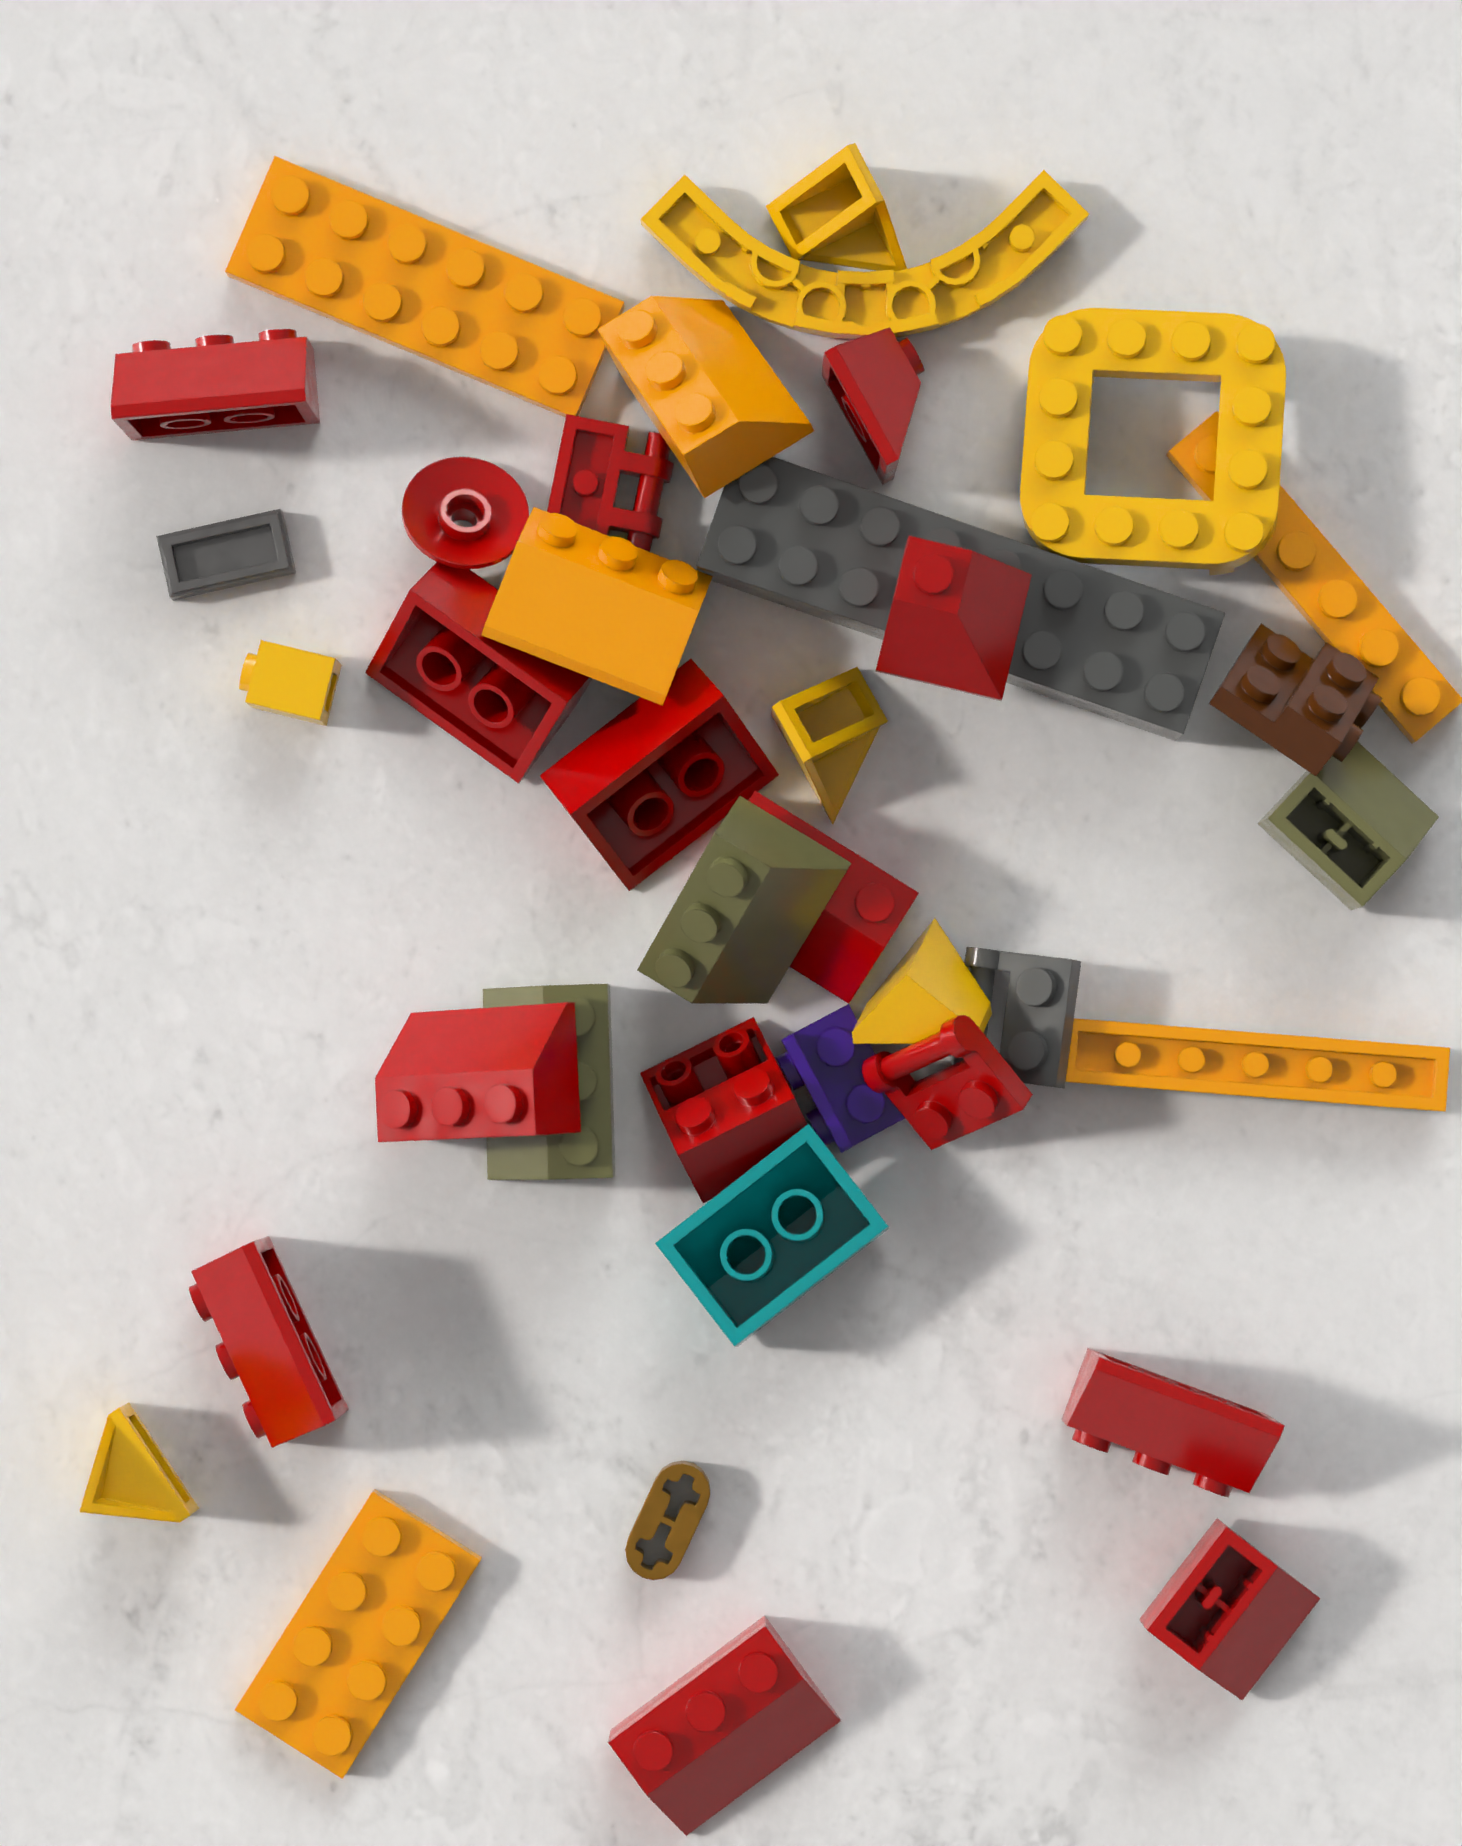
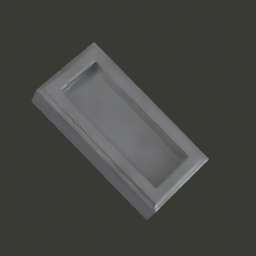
(226, 554)

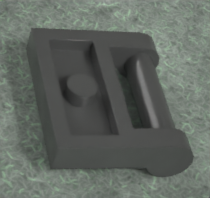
(1036, 1011)

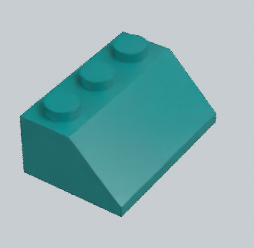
(772, 1235)

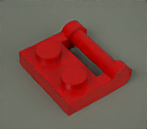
(955, 1098)

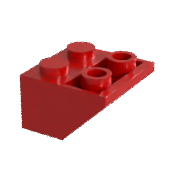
(724, 1106)
(1228, 1610)

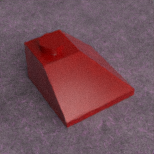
(877, 392)
(953, 619)

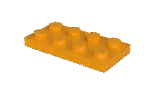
(358, 1633)

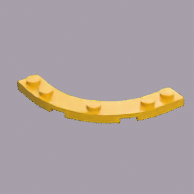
(864, 302)

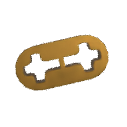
(682, 1526)

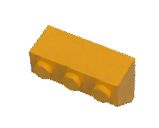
(704, 387)
(597, 605)

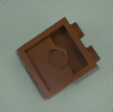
(1296, 701)

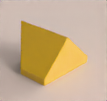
(838, 217)
(831, 733)
(922, 994)
(134, 1475)

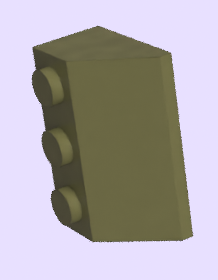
(743, 910)
(568, 1154)

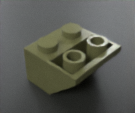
(1350, 825)

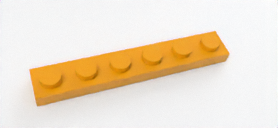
(1334, 599)
(1258, 1065)

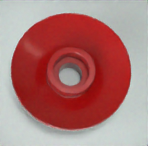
(469, 492)

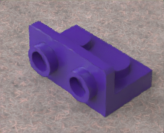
(831, 1070)

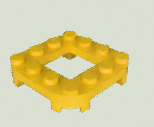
(1158, 347)

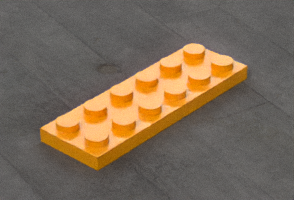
(423, 288)

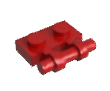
(589, 476)

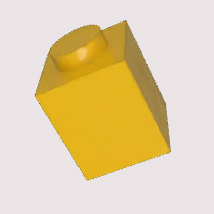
(290, 682)

